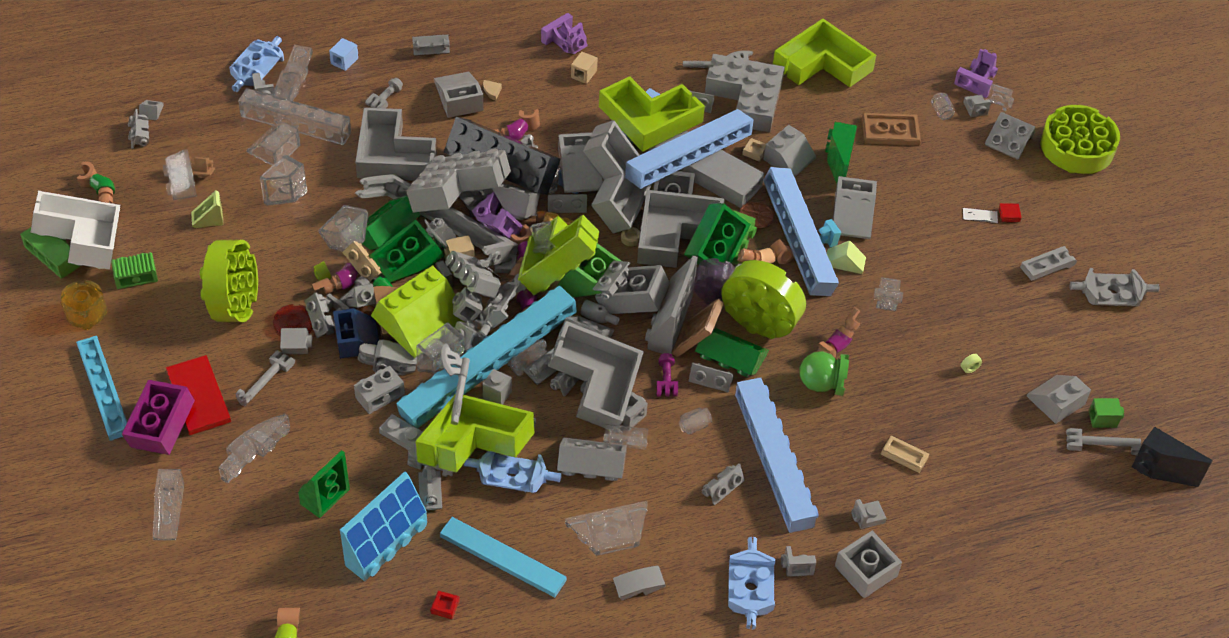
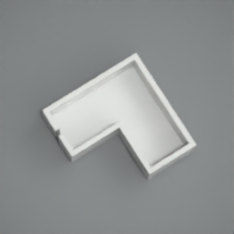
(84, 221)

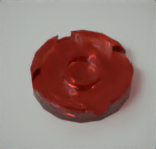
(292, 317)

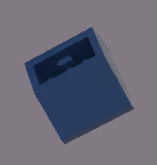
(353, 330)

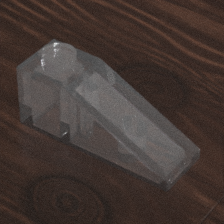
(167, 503)

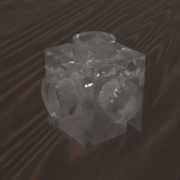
(888, 294)

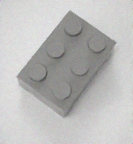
(638, 292)

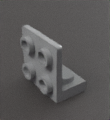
(1010, 135)

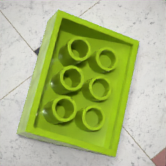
(417, 309)

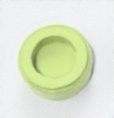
(971, 363)

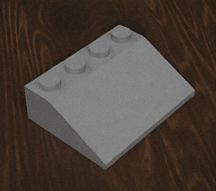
(673, 309)

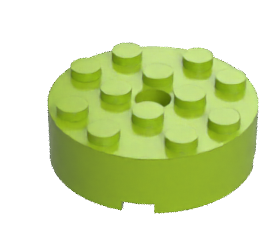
(1079, 139)
(229, 281)
(763, 299)

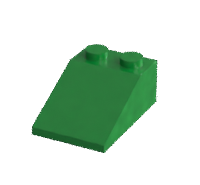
(840, 148)
(407, 253)
(326, 486)

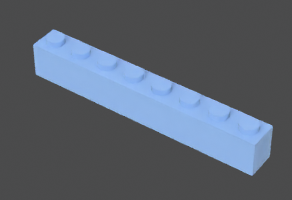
(688, 148)
(800, 232)
(776, 456)

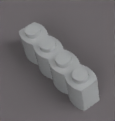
(472, 275)

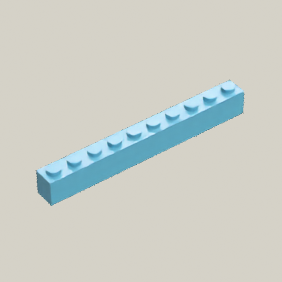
(489, 354)

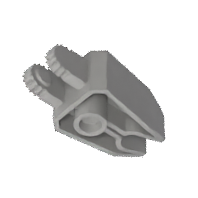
(387, 354)

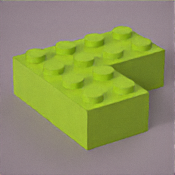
(827, 49)
(650, 119)
(571, 246)
(481, 426)

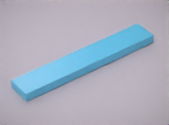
(102, 387)
(503, 557)

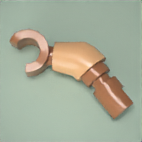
(777, 251)

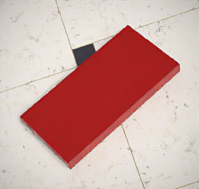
(209, 406)

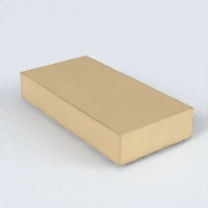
(905, 454)

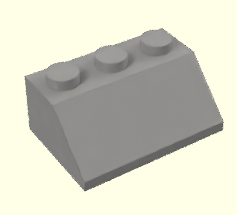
(591, 458)

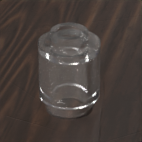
(942, 106)
(695, 420)

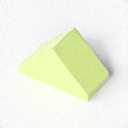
(208, 212)
(846, 257)

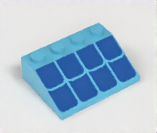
(383, 527)

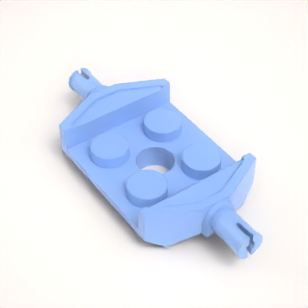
(247, 64)
(496, 467)
(754, 568)

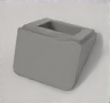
(151, 109)

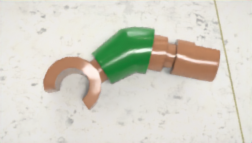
(104, 186)

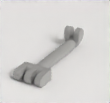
(278, 362)
(1075, 441)

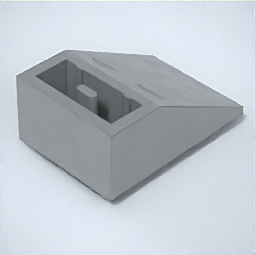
(459, 94)
(576, 168)
(854, 206)

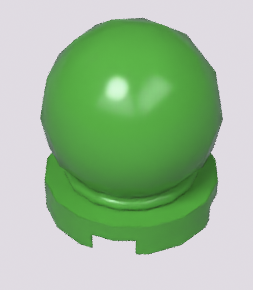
(824, 372)

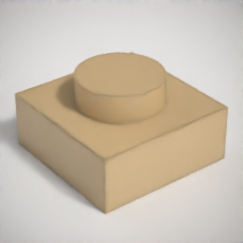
(754, 149)

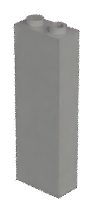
(724, 175)

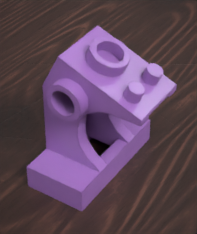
(566, 37)
(978, 78)
(502, 223)

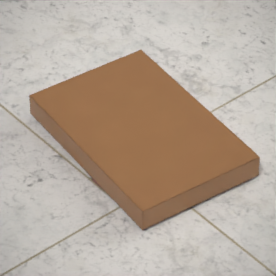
(891, 129)
(697, 328)

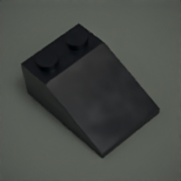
(1170, 460)

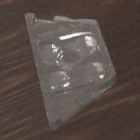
(610, 528)

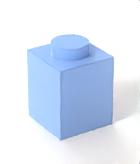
(343, 54)

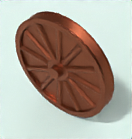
(759, 211)

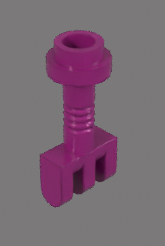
(666, 361)

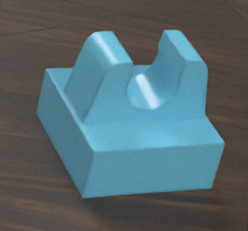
(830, 233)

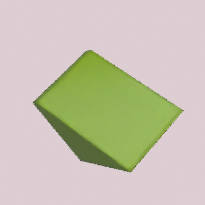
(321, 271)

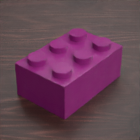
(158, 417)

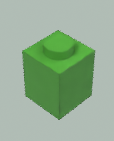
(1106, 412)

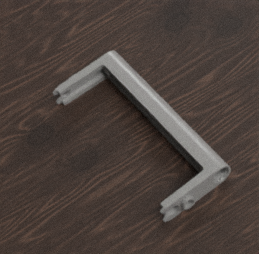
(459, 223)

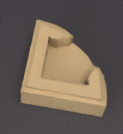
(492, 89)

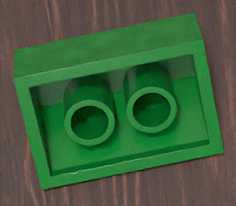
(388, 222)
(718, 235)
(732, 352)

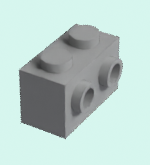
(379, 389)

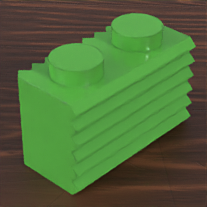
(134, 270)

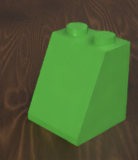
(587, 274)

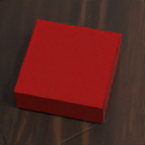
(1010, 212)
(445, 604)

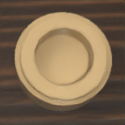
(630, 236)

